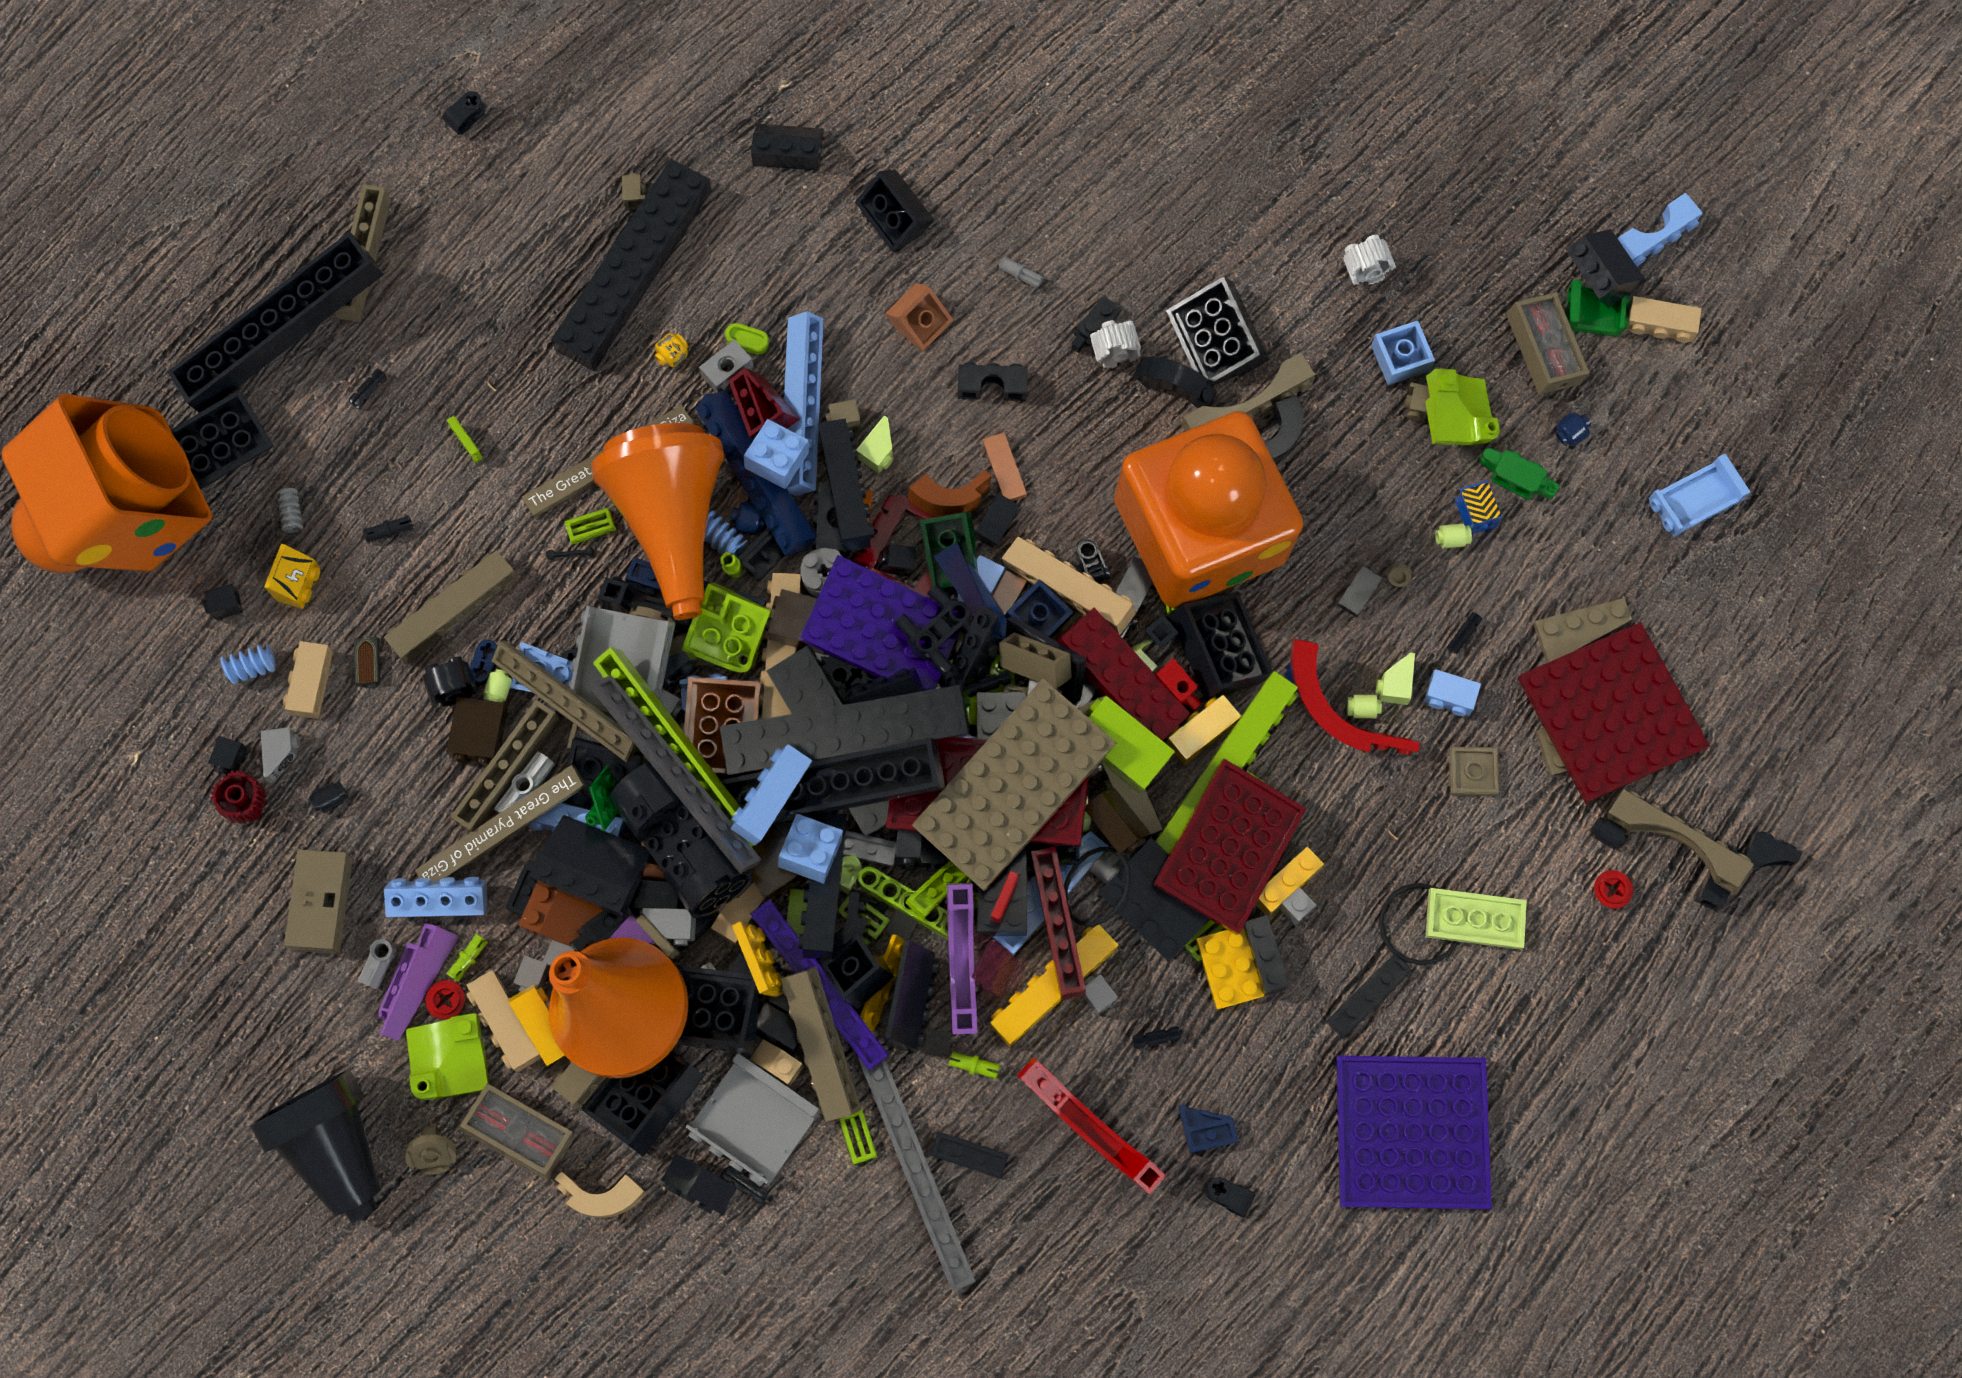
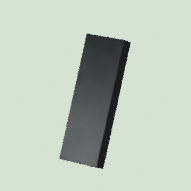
(969, 1155)

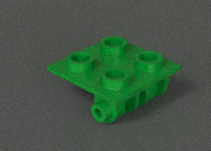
(602, 811)

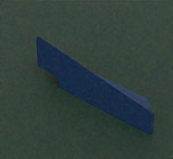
(970, 585)

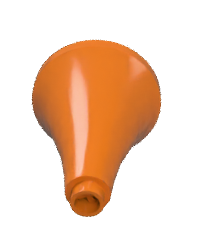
(663, 489)
(616, 1006)

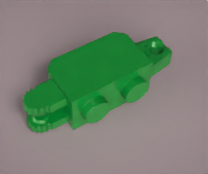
(1518, 474)

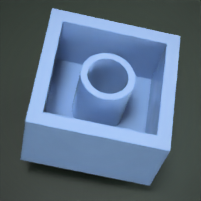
(1402, 352)
(776, 454)
(810, 848)

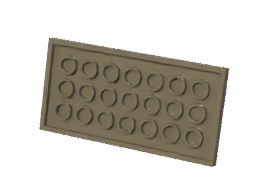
(1014, 784)

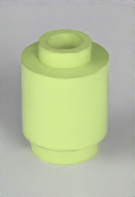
(1453, 535)
(497, 686)
(1364, 706)

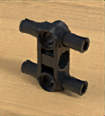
(937, 630)

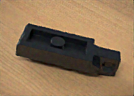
(1102, 312)
(522, 889)
(598, 929)

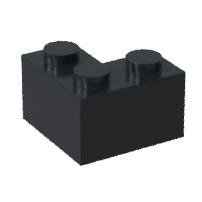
(916, 851)
(696, 1183)

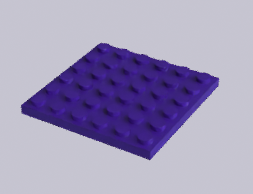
(1413, 1132)

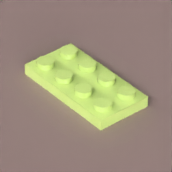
(1476, 918)

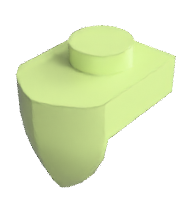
(1139, 650)
(850, 871)

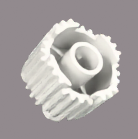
(1368, 260)
(1115, 343)

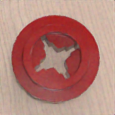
(1624, 889)
(434, 1000)

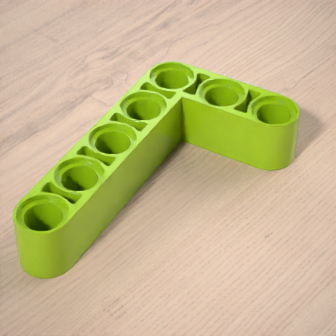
(903, 893)

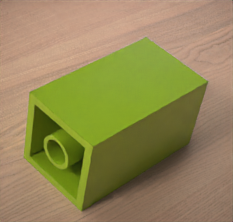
(1138, 751)

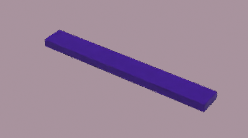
(843, 1014)

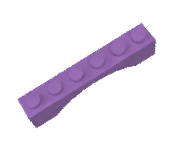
(961, 958)

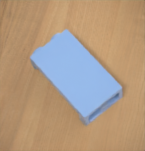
(1699, 496)

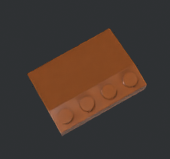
(717, 704)
(555, 915)

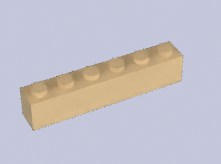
(1069, 585)

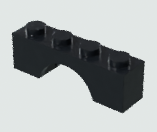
(621, 597)

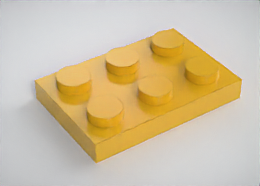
(758, 959)
(1229, 968)

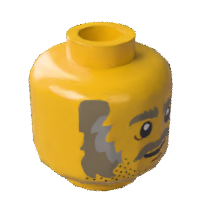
(671, 350)

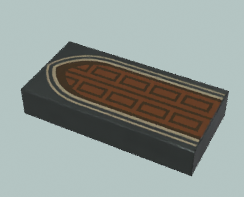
(366, 661)

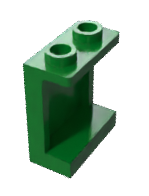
(1591, 316)

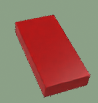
(1004, 897)

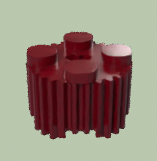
(250, 803)

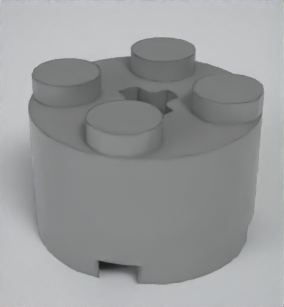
(814, 566)

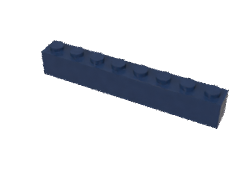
(772, 501)

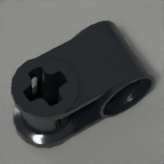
(463, 113)
(1093, 564)
(1234, 1197)

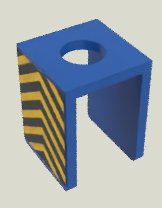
(1478, 507)

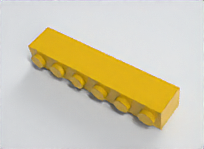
(1043, 991)

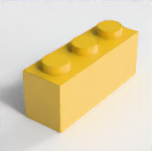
(1203, 729)
(1288, 880)
(534, 1017)

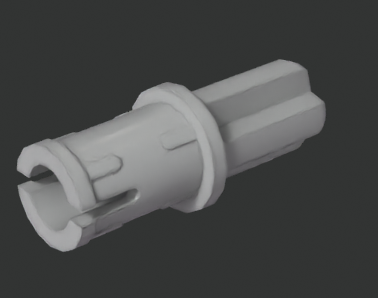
(1020, 272)

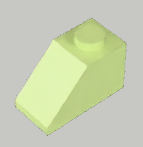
(877, 447)
(1397, 682)

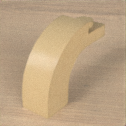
(608, 1204)

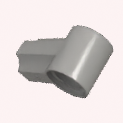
(1108, 864)
(376, 967)

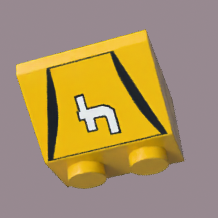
(292, 577)

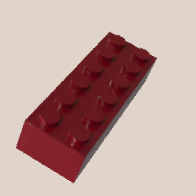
(1122, 674)

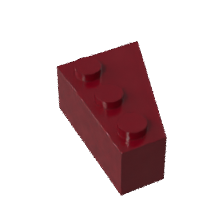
(759, 402)

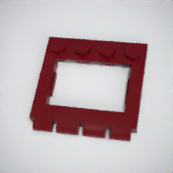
(884, 527)

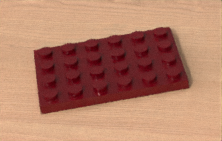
(1230, 846)

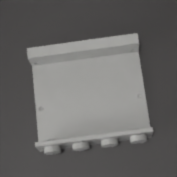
(640, 638)
(753, 1121)

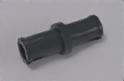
(388, 529)

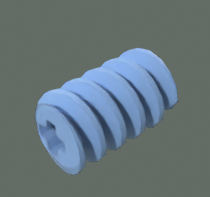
(721, 538)
(249, 664)

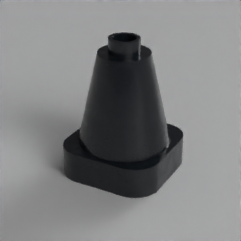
(325, 1144)

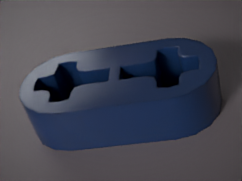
(479, 660)

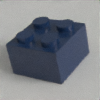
(1041, 609)

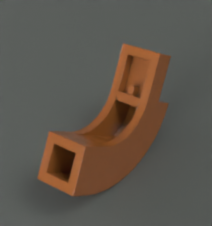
(943, 501)

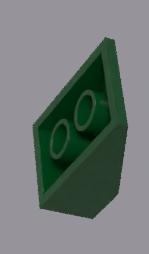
(944, 532)

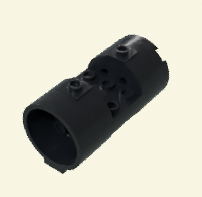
(677, 842)

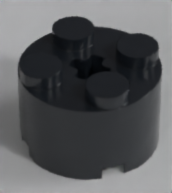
(448, 681)

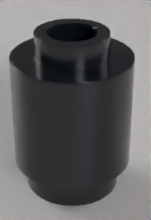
(329, 797)
(1609, 833)

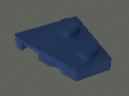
(1206, 1129)

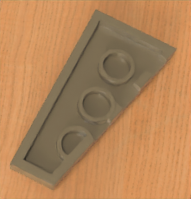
(1579, 628)

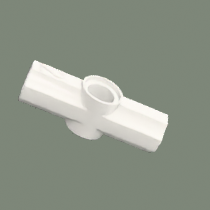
(533, 773)

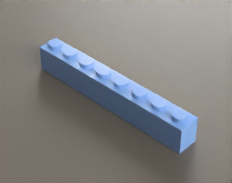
(803, 391)

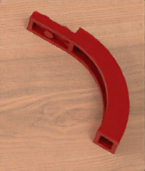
(1304, 675)
(1090, 1127)

